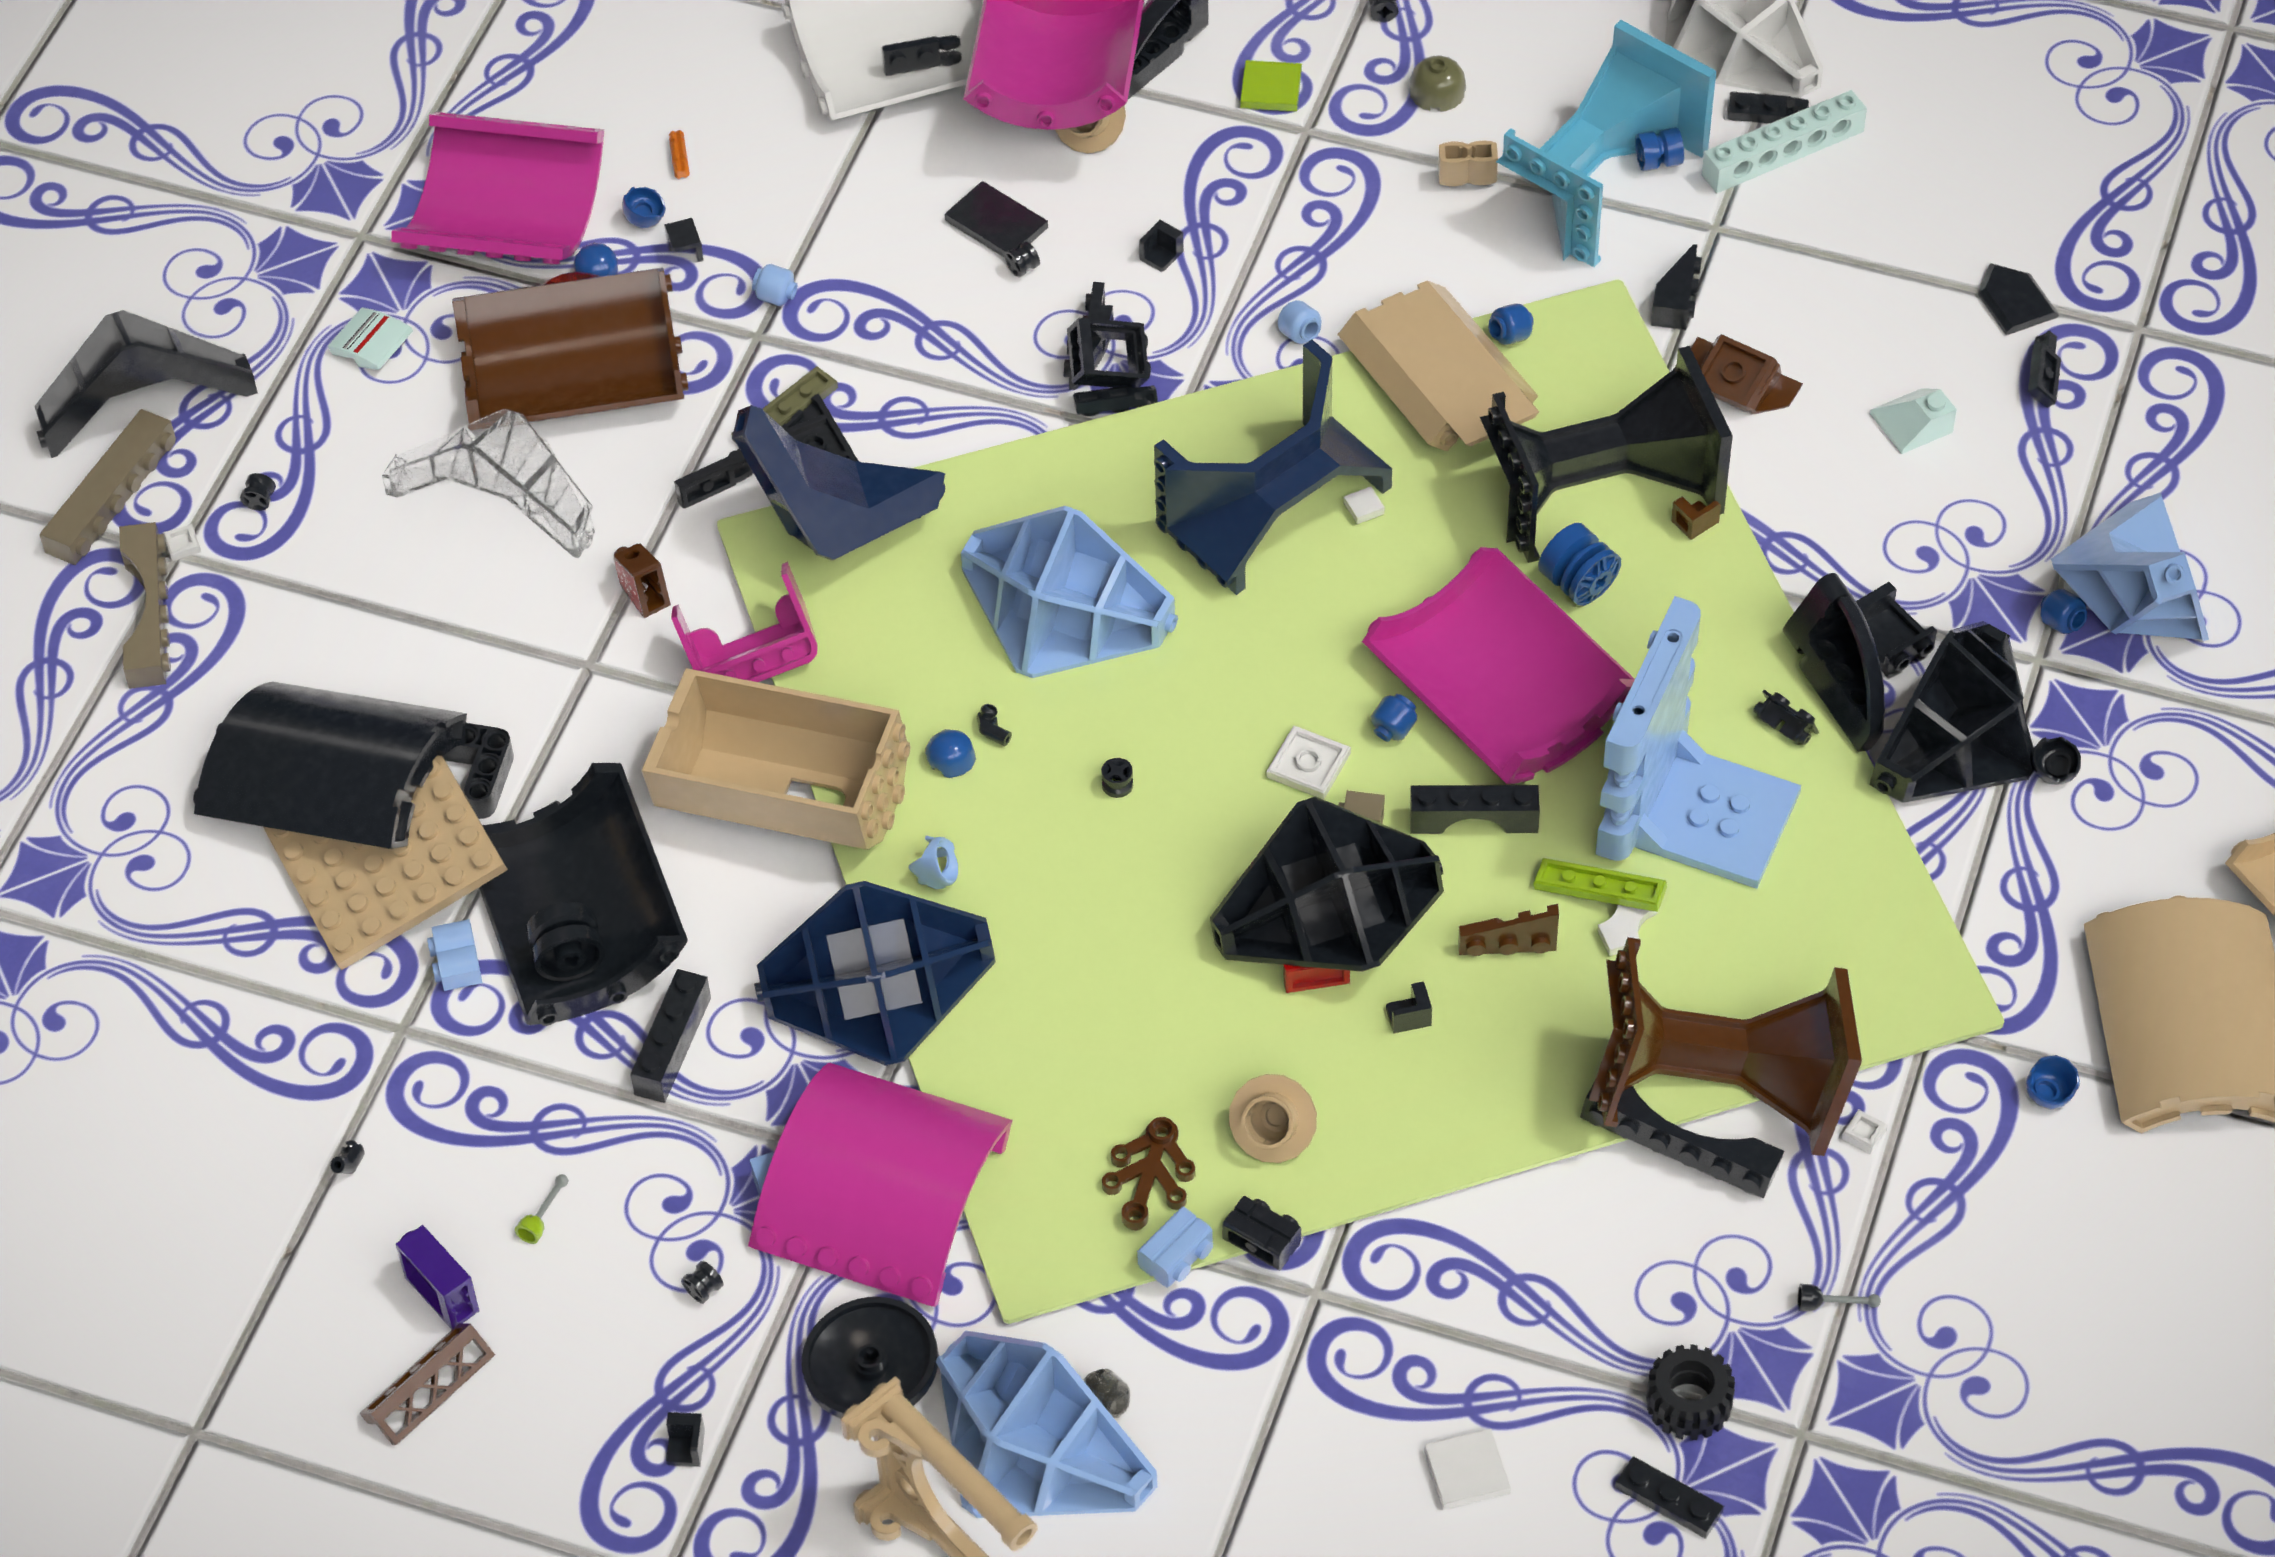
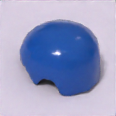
(643, 207)
(596, 259)
(950, 753)
(2052, 1082)

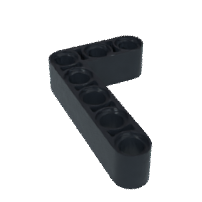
(491, 758)

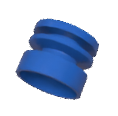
(1579, 564)

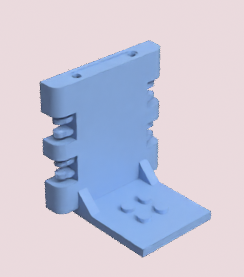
(1670, 792)

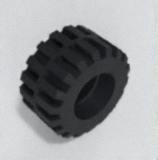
(1693, 1368)

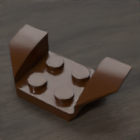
(1744, 375)

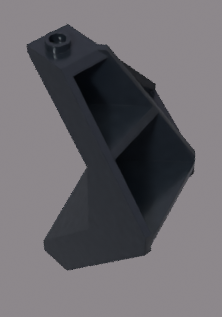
(128, 355)
(1961, 723)
(1328, 892)

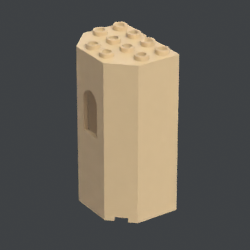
(742, 743)

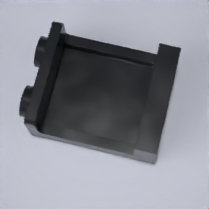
(1895, 632)

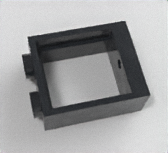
(1082, 358)

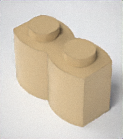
(1467, 163)

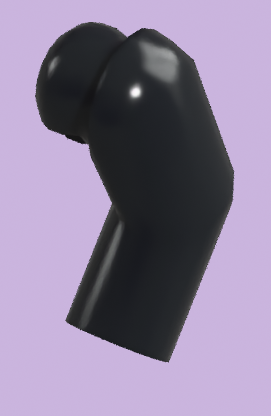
(989, 726)
(353, 1155)

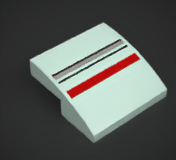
(370, 338)

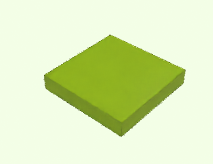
(1271, 85)

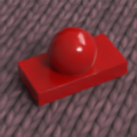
(1308, 978)

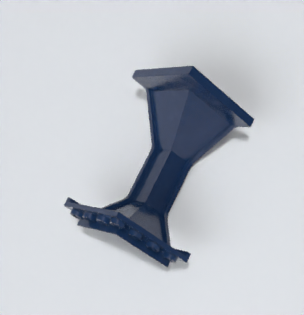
(1228, 507)

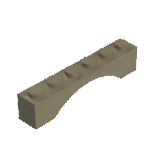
(144, 651)

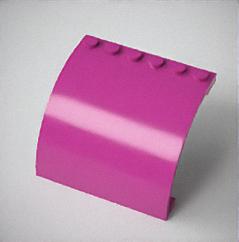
(506, 188)
(873, 1181)

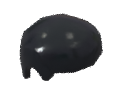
(2056, 760)

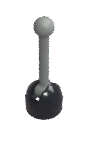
(1811, 1298)

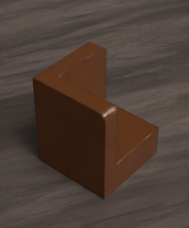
(1694, 518)

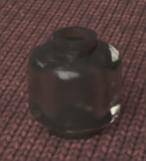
(1110, 1390)

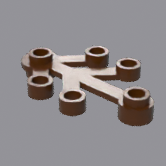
(1149, 1169)

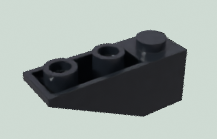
(1674, 290)

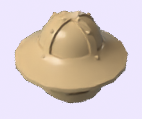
(1096, 135)
(1272, 1118)

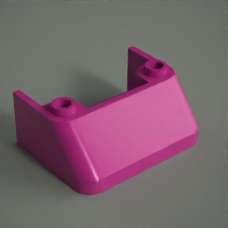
(758, 654)

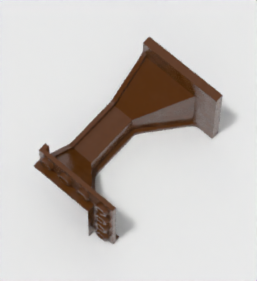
(1790, 1058)

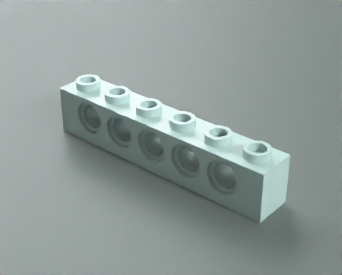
(1784, 141)

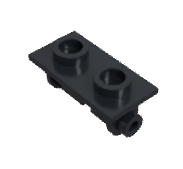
(1796, 724)

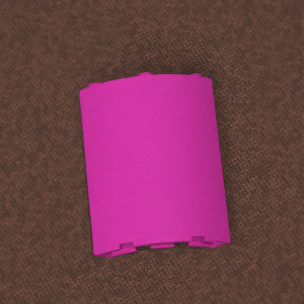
(1053, 60)
(1503, 668)

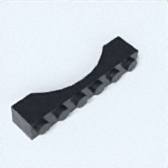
(1740, 1162)

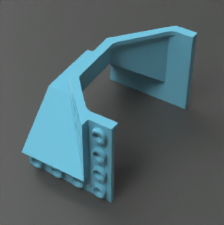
(1635, 92)

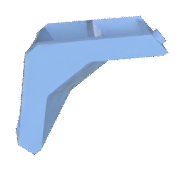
(2135, 574)
(1064, 592)
(1038, 1430)

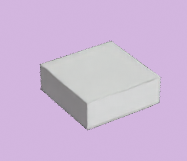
(1364, 505)
(182, 542)
(1864, 1131)

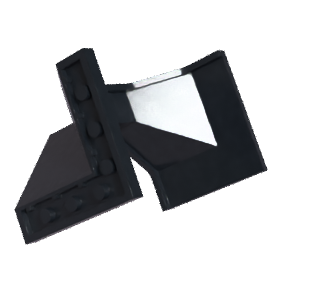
(1663, 435)

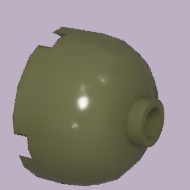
(1437, 83)

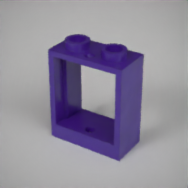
(437, 1276)

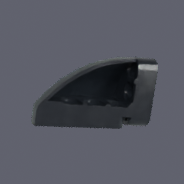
(1162, 36)

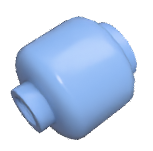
(774, 284)
(1299, 322)

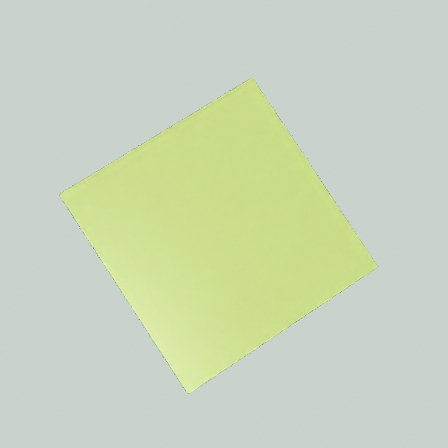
(1103, 905)

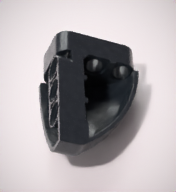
(1840, 659)

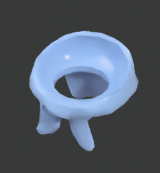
(928, 868)

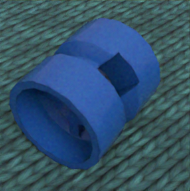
(1658, 149)

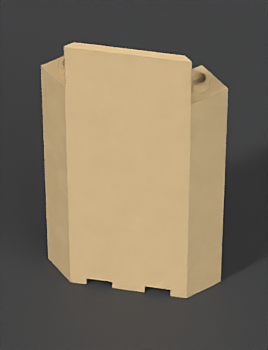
(1436, 365)

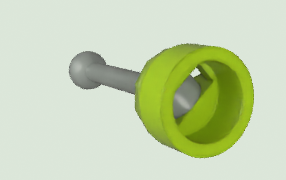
(532, 1227)

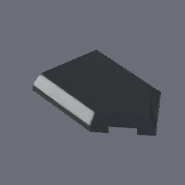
(2015, 299)

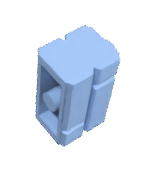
(1176, 1247)

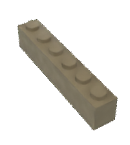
(108, 487)

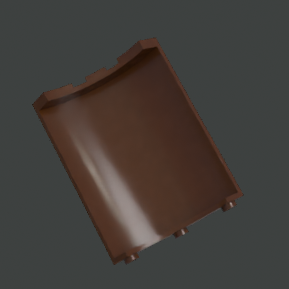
(570, 347)

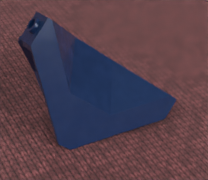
(829, 498)
(875, 970)

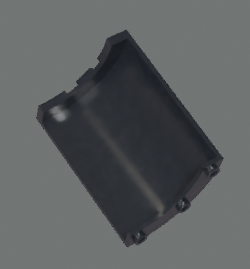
(324, 763)
(591, 854)

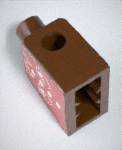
(638, 566)

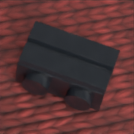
(1262, 1232)

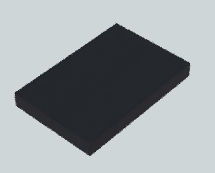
(995, 219)

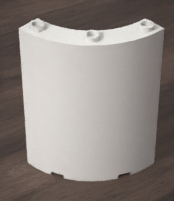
(844, 52)

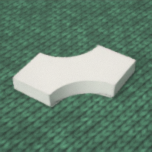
(1621, 925)

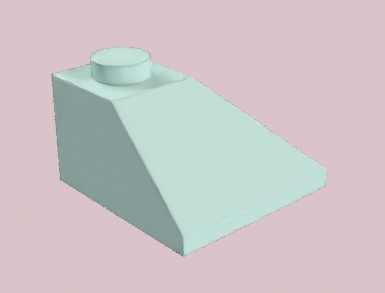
(1916, 418)

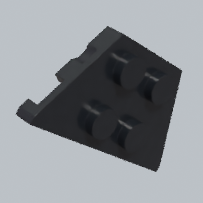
(818, 429)

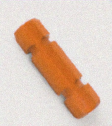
(679, 154)

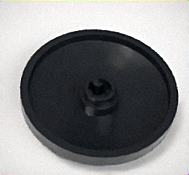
(867, 1346)

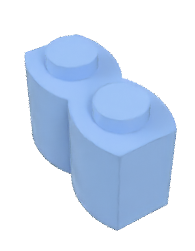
(455, 954)

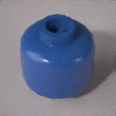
(1511, 324)
(2063, 611)
(1394, 717)

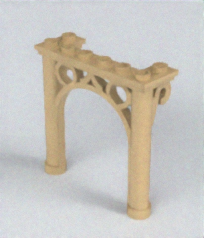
(904, 1495)

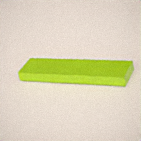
(1600, 884)

